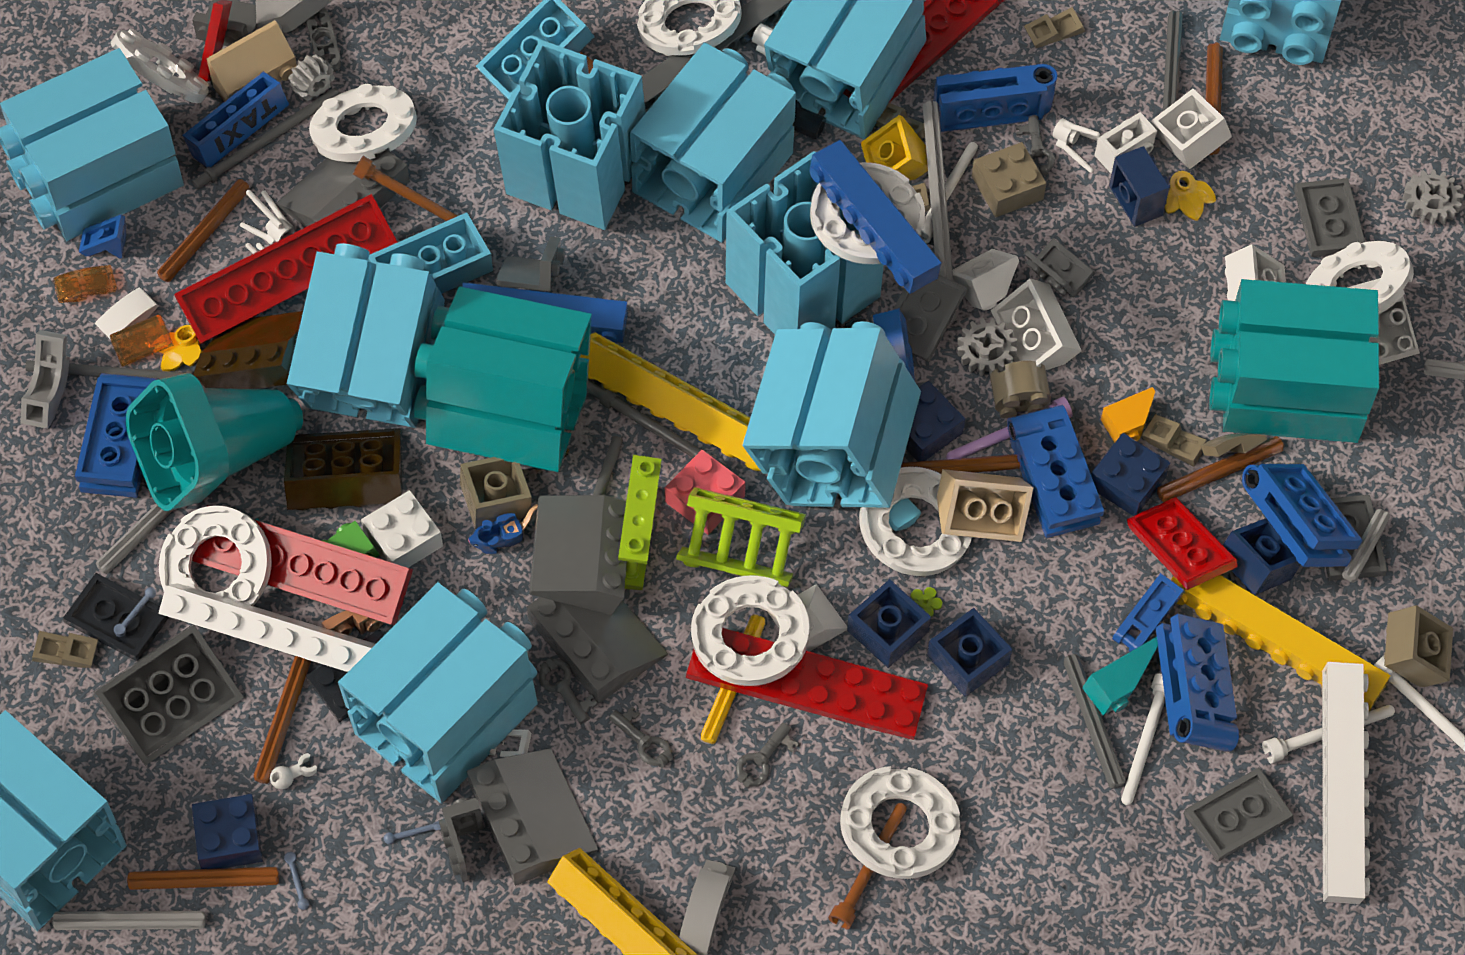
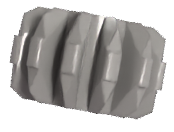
(311, 77)

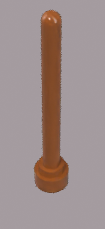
(367, 170)
(845, 910)

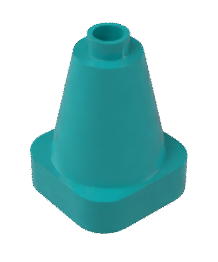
(200, 436)

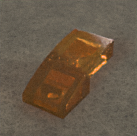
(80, 283)

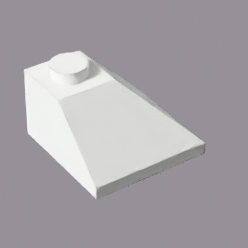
(986, 278)
(823, 618)

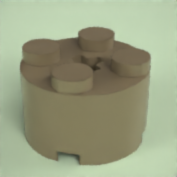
(1020, 388)

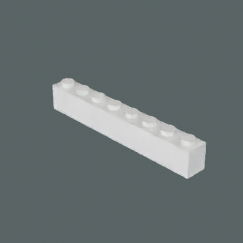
(263, 627)
(1344, 783)

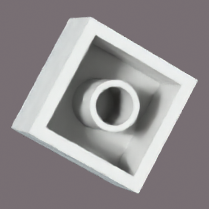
(1191, 128)
(402, 531)

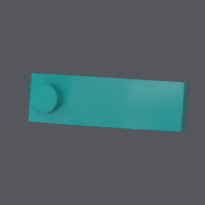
(1114, 683)

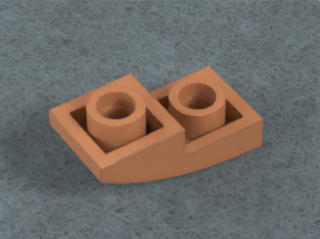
(346, 620)

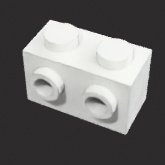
(1124, 138)

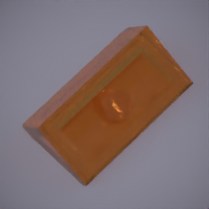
(141, 340)

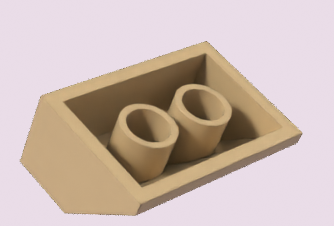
(249, 57)
(983, 505)

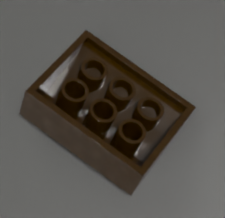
(251, 354)
(343, 470)

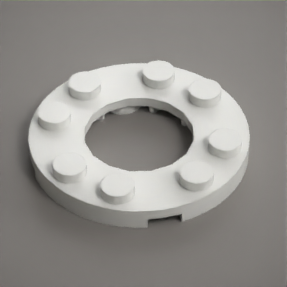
(659, 38)
(140, 50)
(347, 148)
(847, 244)
(1389, 256)
(222, 522)
(890, 549)
(742, 593)
(907, 785)

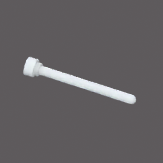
(953, 179)
(1421, 703)
(1145, 741)
(1280, 747)

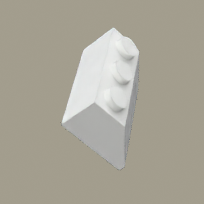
(1253, 265)
(1038, 325)

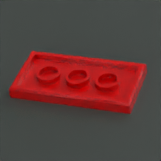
(1182, 543)

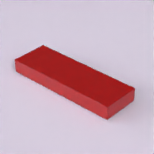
(215, 35)

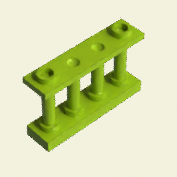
(734, 509)
(639, 519)

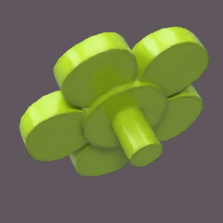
(927, 601)

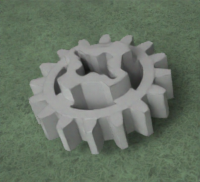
(1434, 197)
(986, 334)

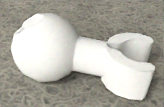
(284, 775)

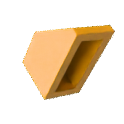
(1128, 415)

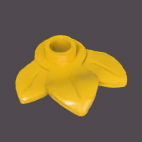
(1190, 198)
(183, 351)

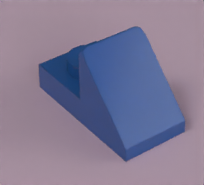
(106, 235)

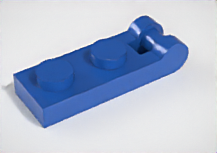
(1149, 612)

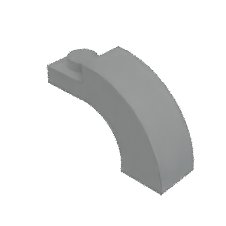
(48, 380)
(705, 906)

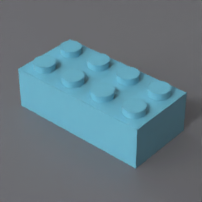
(549, 22)
(451, 252)

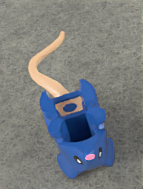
(501, 533)

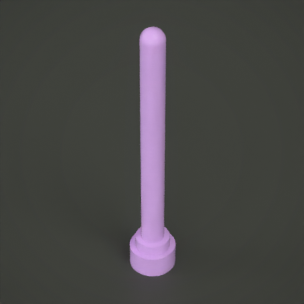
(996, 437)

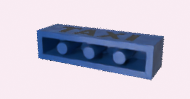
(235, 120)

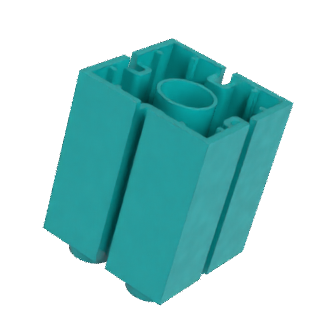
(1296, 360)
(504, 378)

